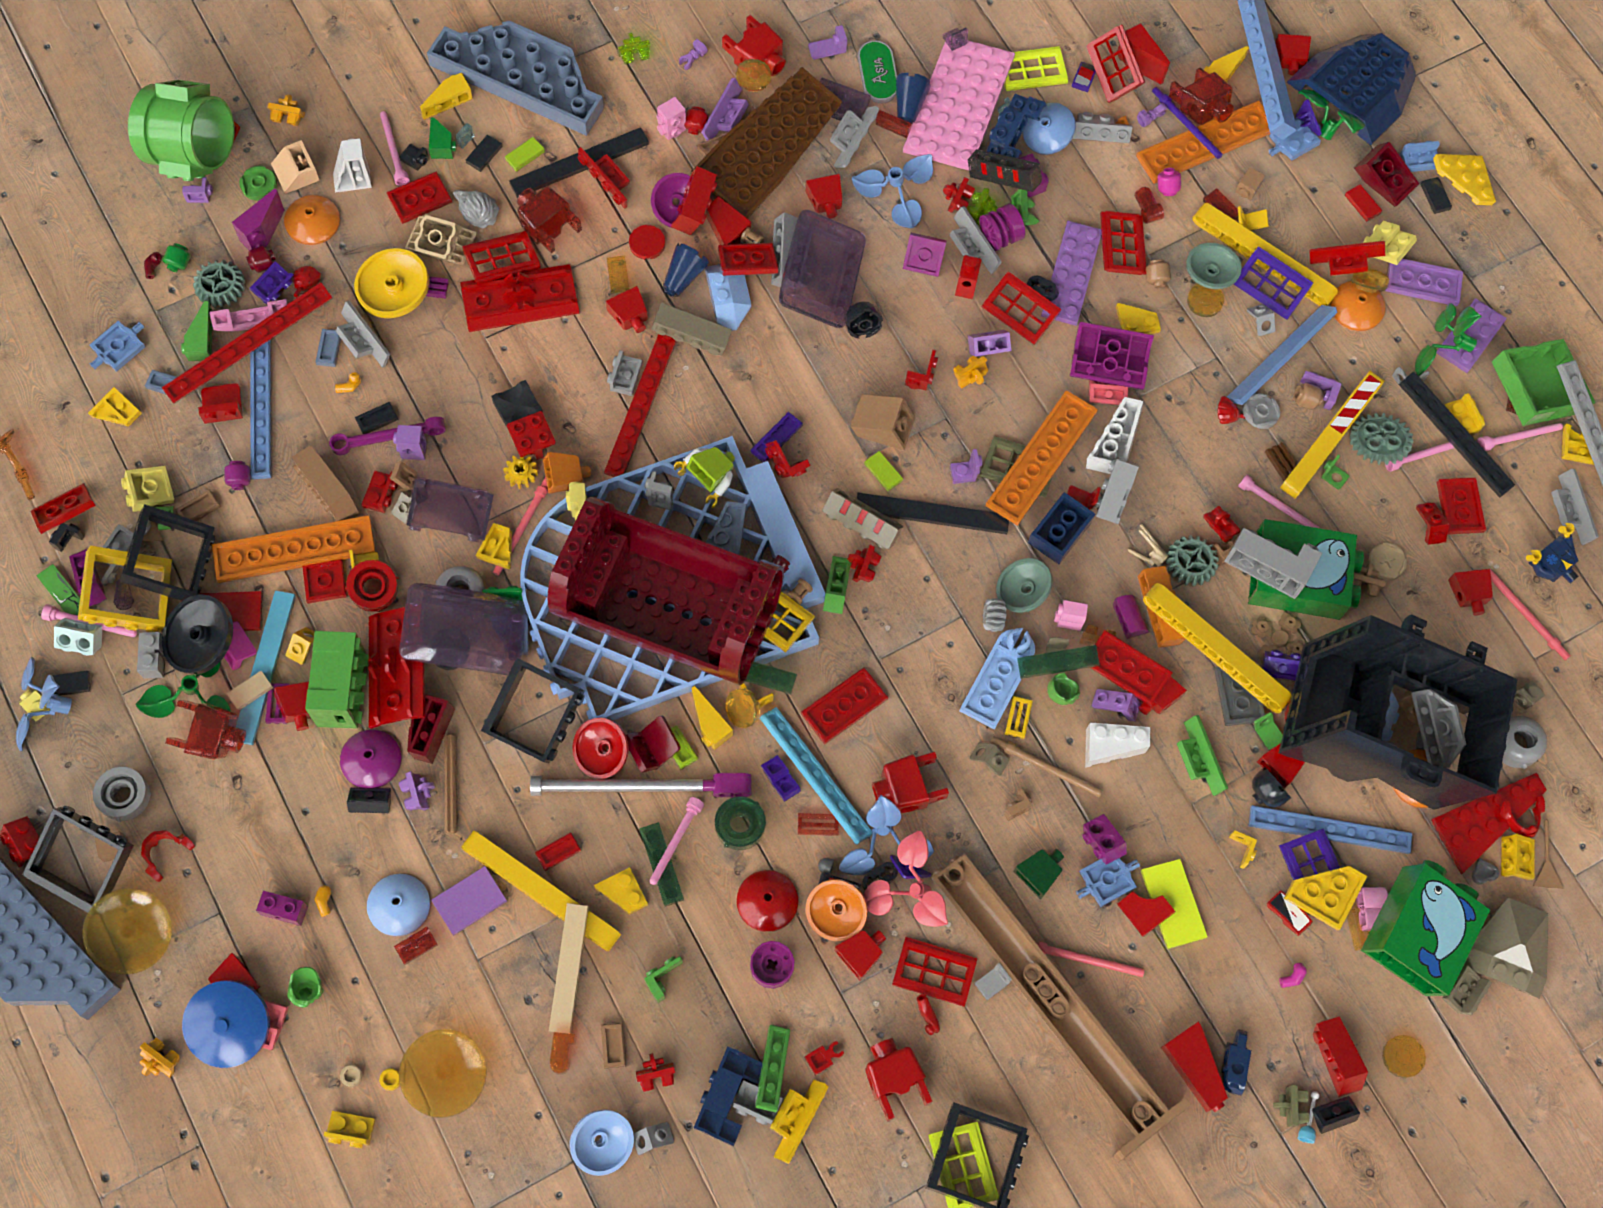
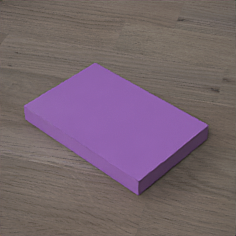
(469, 900)

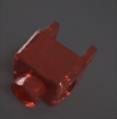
(1205, 98)
(544, 215)
(211, 732)

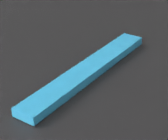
(267, 659)
(816, 775)

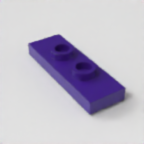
(781, 432)

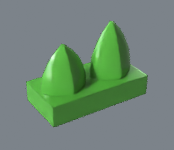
(1023, 203)

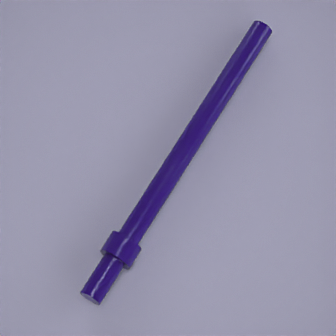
(1164, 98)

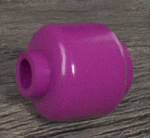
(237, 475)

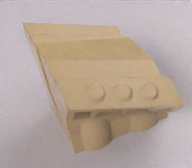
(440, 239)

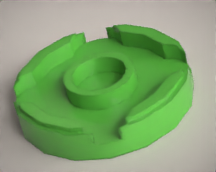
(257, 182)

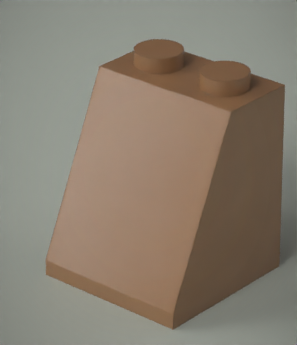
(883, 420)

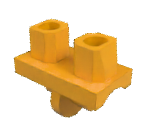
(277, 111)
(972, 373)
(155, 1062)

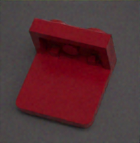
(653, 745)

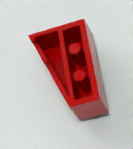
(1340, 1056)

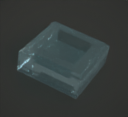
(464, 135)

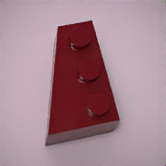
(427, 733)

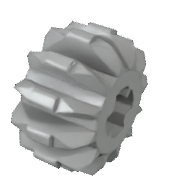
(994, 614)

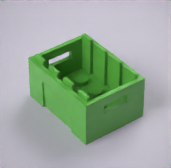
(336, 680)

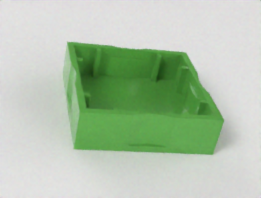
(1534, 381)

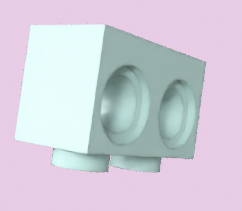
(82, 637)

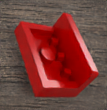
(20, 839)

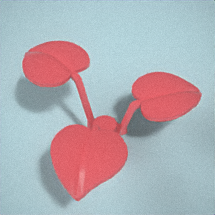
(932, 906)

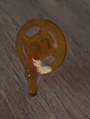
(20, 472)

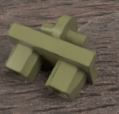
(1289, 1106)

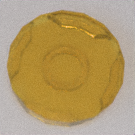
(753, 75)
(1370, 281)
(1205, 301)
(742, 708)
(1403, 1056)

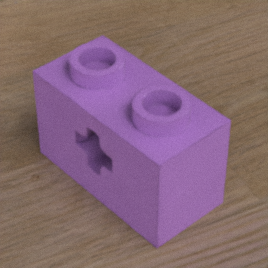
(989, 343)
(410, 442)

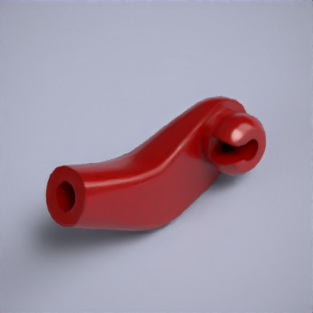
(928, 1014)

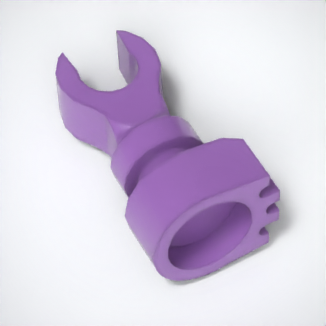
(699, 49)
(1145, 118)

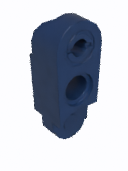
(1236, 1064)

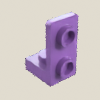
(829, 46)
(1328, 385)
(966, 471)
(1118, 702)

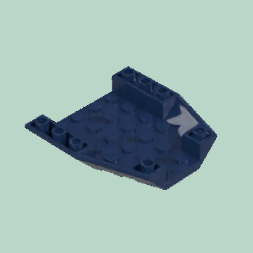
(1374, 97)

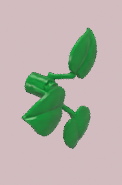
(1331, 126)
(1461, 339)
(158, 699)

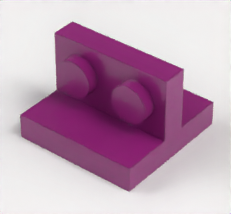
(924, 254)

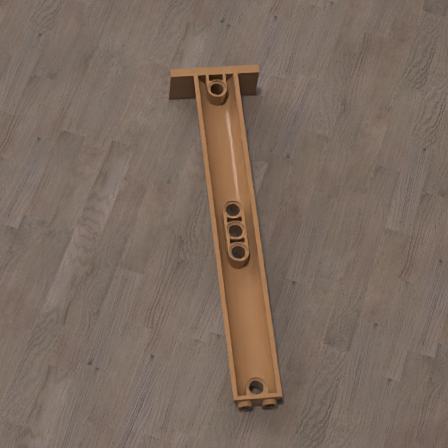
(1076, 1026)

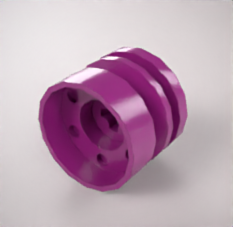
(1002, 226)
(777, 953)

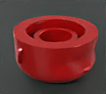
(368, 570)

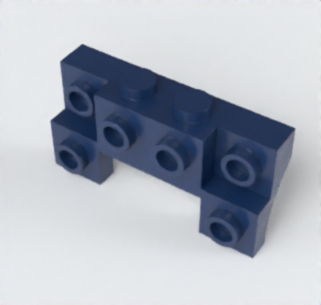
(1012, 123)
(721, 1095)

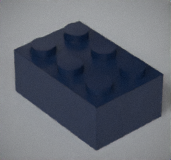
(1061, 528)

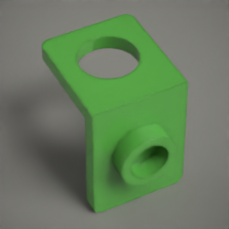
(1331, 468)
(1268, 731)

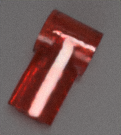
(1149, 207)

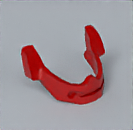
(1515, 827)
(152, 841)

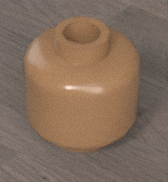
(1158, 273)
(1308, 396)

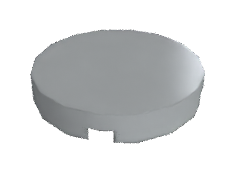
(1261, 411)

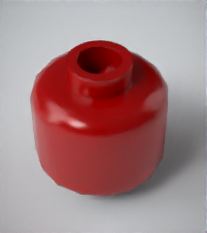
(695, 120)

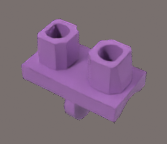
(419, 791)

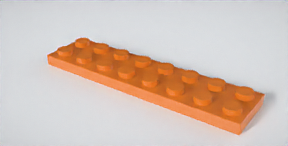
(1187, 151)
(1041, 458)
(292, 549)

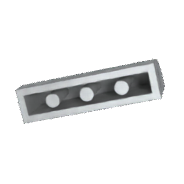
(782, 237)

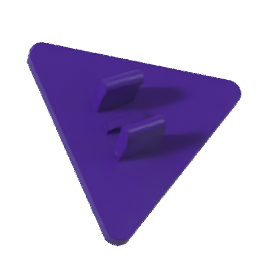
(1307, 116)
(905, 872)

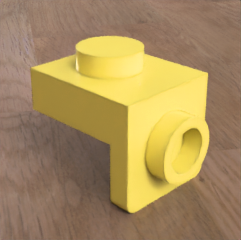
(30, 702)

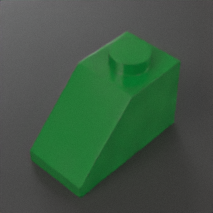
(440, 141)

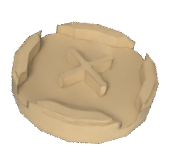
(1388, 560)

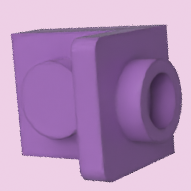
(198, 194)

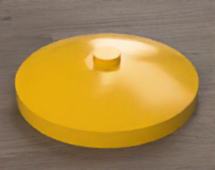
(391, 283)

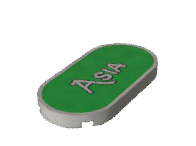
(877, 71)

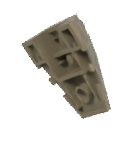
(1513, 947)

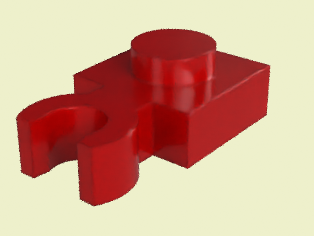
(821, 1059)

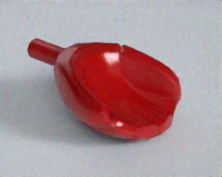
(305, 279)
(1228, 411)

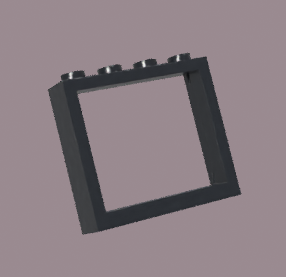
(177, 522)
(504, 698)
(57, 885)
(1014, 1162)

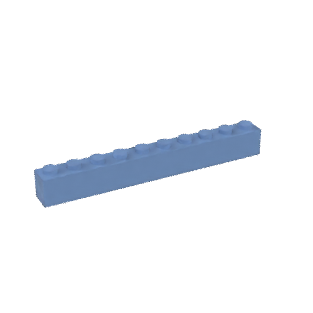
(1267, 68)

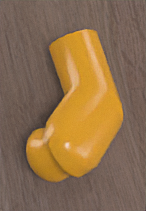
(351, 385)
(321, 900)

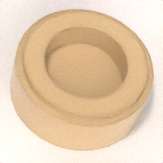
(351, 1076)

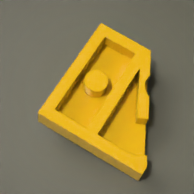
(1137, 319)
(115, 408)
(497, 546)

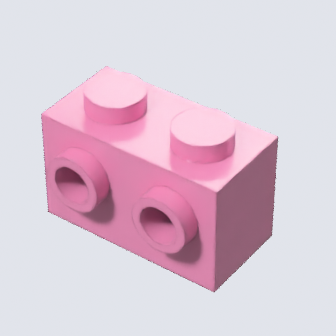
(671, 118)

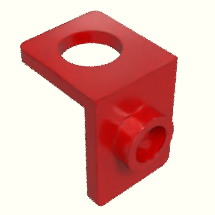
(1085, 498)

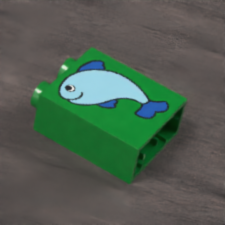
(1330, 586)
(1426, 928)

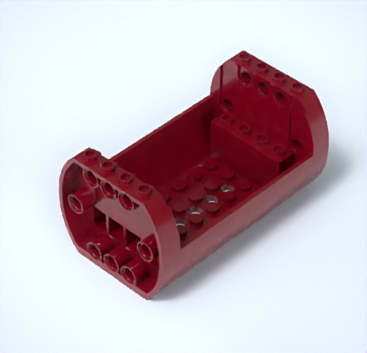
(622, 553)

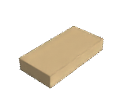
(249, 690)

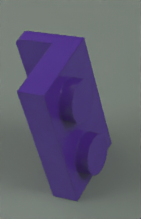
(271, 283)
(1281, 665)

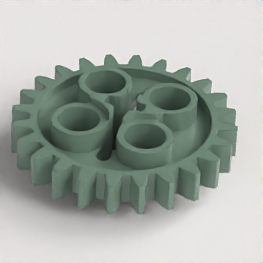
(1381, 439)

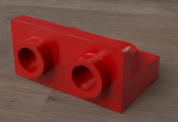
(379, 492)

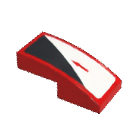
(1292, 916)

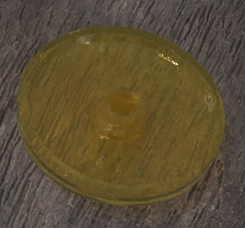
(127, 931)
(442, 1073)

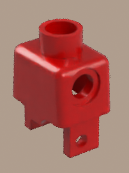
(757, 43)
(904, 783)
(894, 1073)

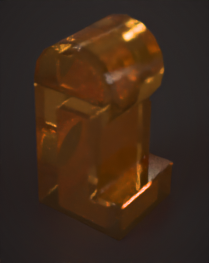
(559, 1053)

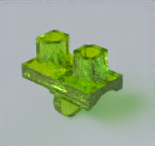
(641, 48)
(984, 205)

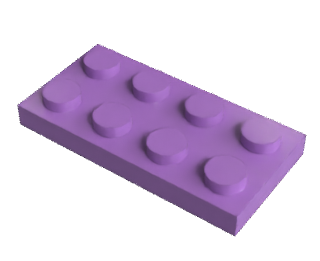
(1425, 281)
(1482, 330)

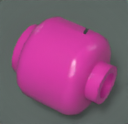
(1169, 182)

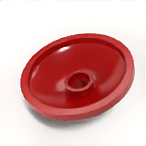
(590, 749)
(763, 914)

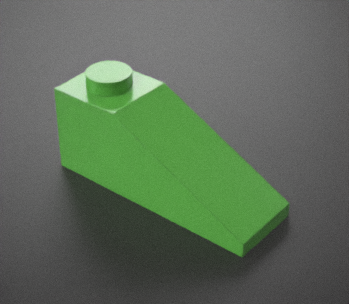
(198, 337)
(837, 585)

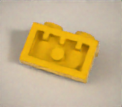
(1467, 413)
(1518, 857)
(350, 1128)

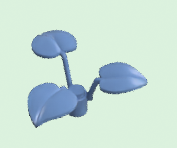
(871, 182)
(54, 702)
(882, 817)

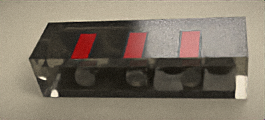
(1004, 170)

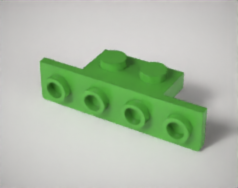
(1200, 757)

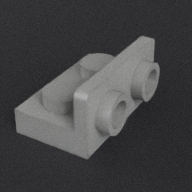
(659, 493)

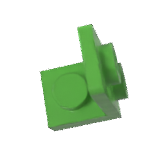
(657, 988)

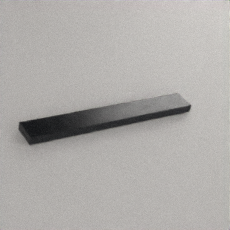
(571, 165)
(1456, 434)
(936, 513)

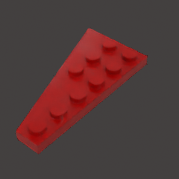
(1478, 824)

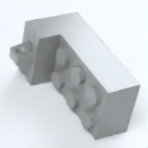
(1272, 563)

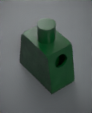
(1040, 871)

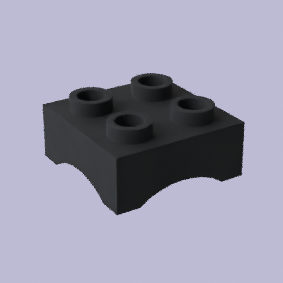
(516, 403)

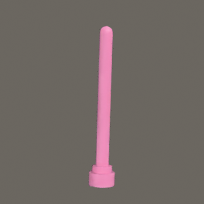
(400, 176)
(1488, 443)
(1418, 455)
(1248, 484)
(52, 613)
(694, 807)

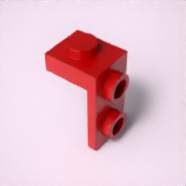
(920, 381)
(1436, 523)

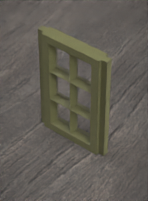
(1013, 447)

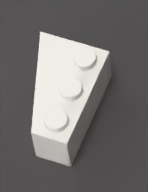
(351, 167)
(1114, 742)

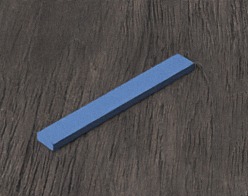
(1282, 354)
(260, 412)
(1335, 829)

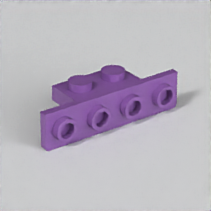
(727, 111)

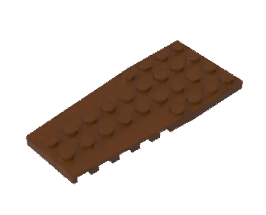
(769, 142)

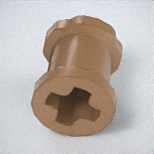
(751, 238)
(800, 591)

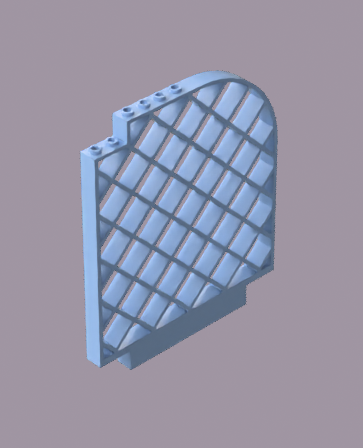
(778, 534)

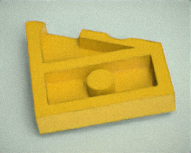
(1574, 446)
(623, 891)

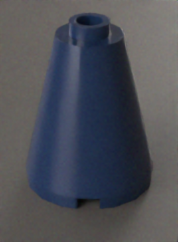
(911, 95)
(683, 269)

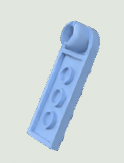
(997, 678)

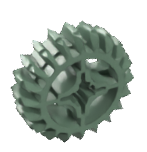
(215, 278)
(1180, 551)

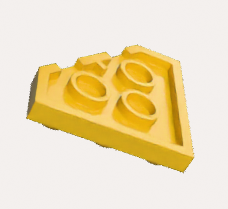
(1467, 175)
(1327, 894)

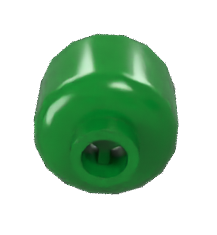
(176, 257)

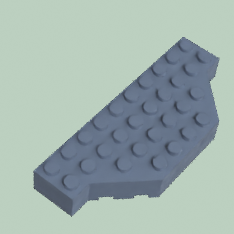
(521, 70)
(41, 958)

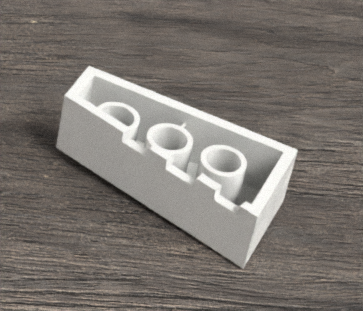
(1117, 436)

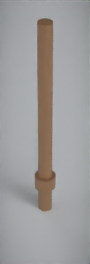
(1011, 748)

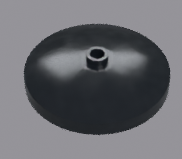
(197, 634)

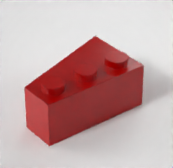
(695, 201)

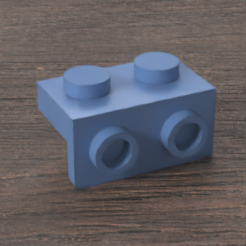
(1420, 155)

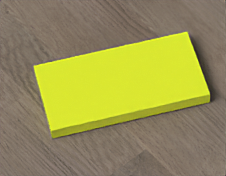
(1171, 882)

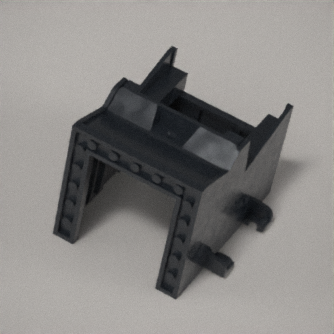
(1345, 697)

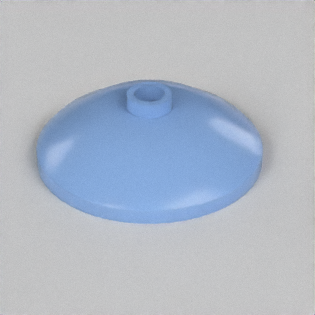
(400, 918)
(610, 1150)

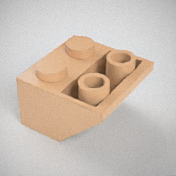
(294, 167)

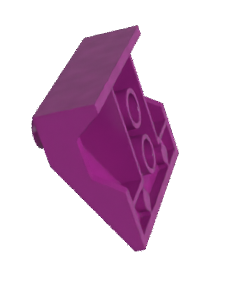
(1111, 355)

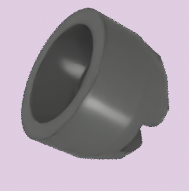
(825, 865)

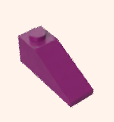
(97, 590)

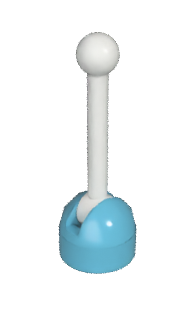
(1307, 1133)

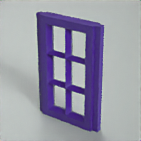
(1283, 269)
(1325, 848)

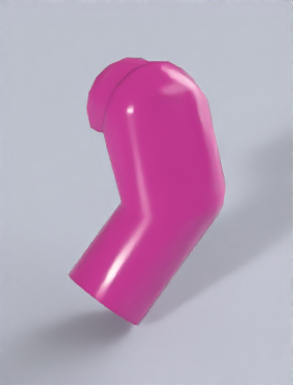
(1296, 978)

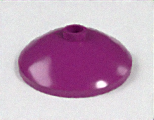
(662, 197)
(378, 768)

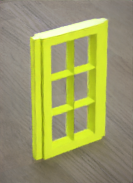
(1039, 81)
(982, 1161)

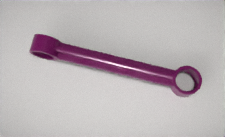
(431, 426)

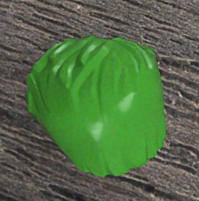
(1063, 689)
(304, 987)

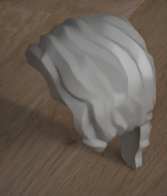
(477, 207)

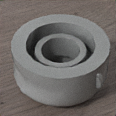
(461, 576)
(1536, 738)
(113, 781)

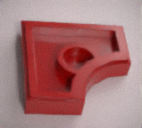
(1145, 913)

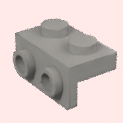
(624, 374)
(746, 1102)

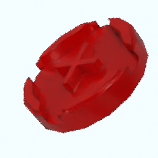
(647, 242)

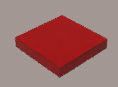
(324, 581)

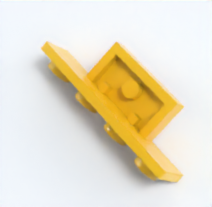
(795, 1118)

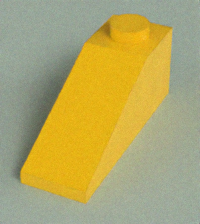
(1228, 64)
(447, 95)
(712, 725)

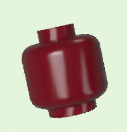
(260, 259)

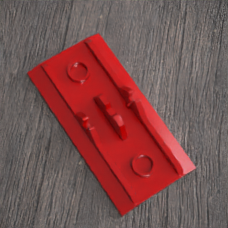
(520, 298)
(394, 682)

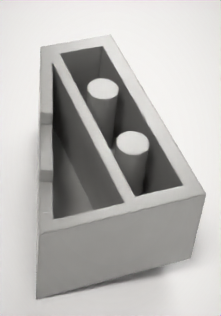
(1116, 489)

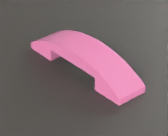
(245, 319)

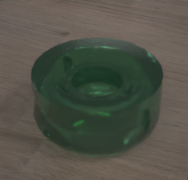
(745, 808)

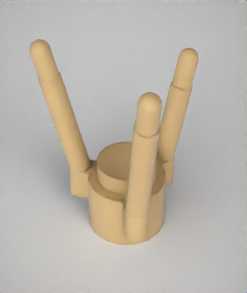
(1157, 556)

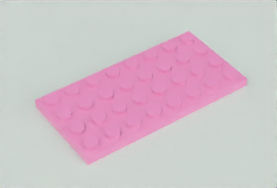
(959, 103)

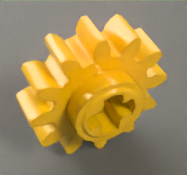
(519, 465)

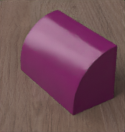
(1129, 616)

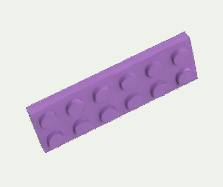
(1074, 270)

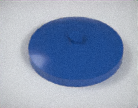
(226, 1023)

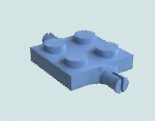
(1296, 143)
(117, 346)
(1108, 880)

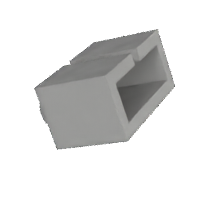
(150, 663)

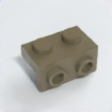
(1467, 991)

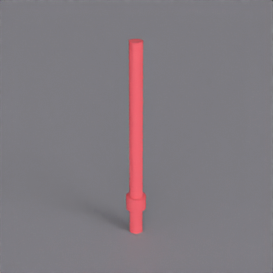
(540, 493)
(1553, 643)
(1090, 960)

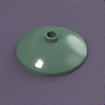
(1213, 265)
(1019, 579)

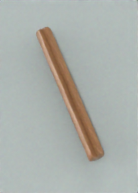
(450, 784)

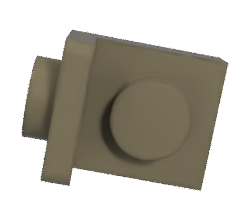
(1528, 695)

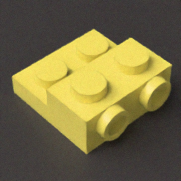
(1396, 241)
(147, 487)
(576, 497)

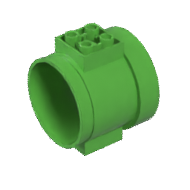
(181, 128)

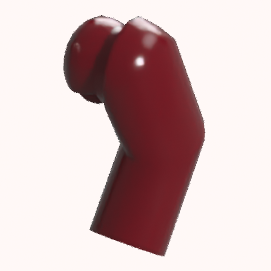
(151, 263)

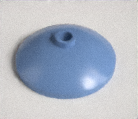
(1053, 136)

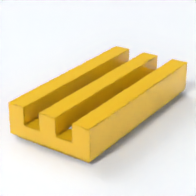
(1015, 733)

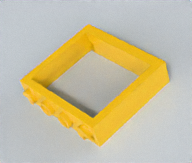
(115, 619)

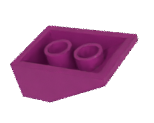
(260, 221)

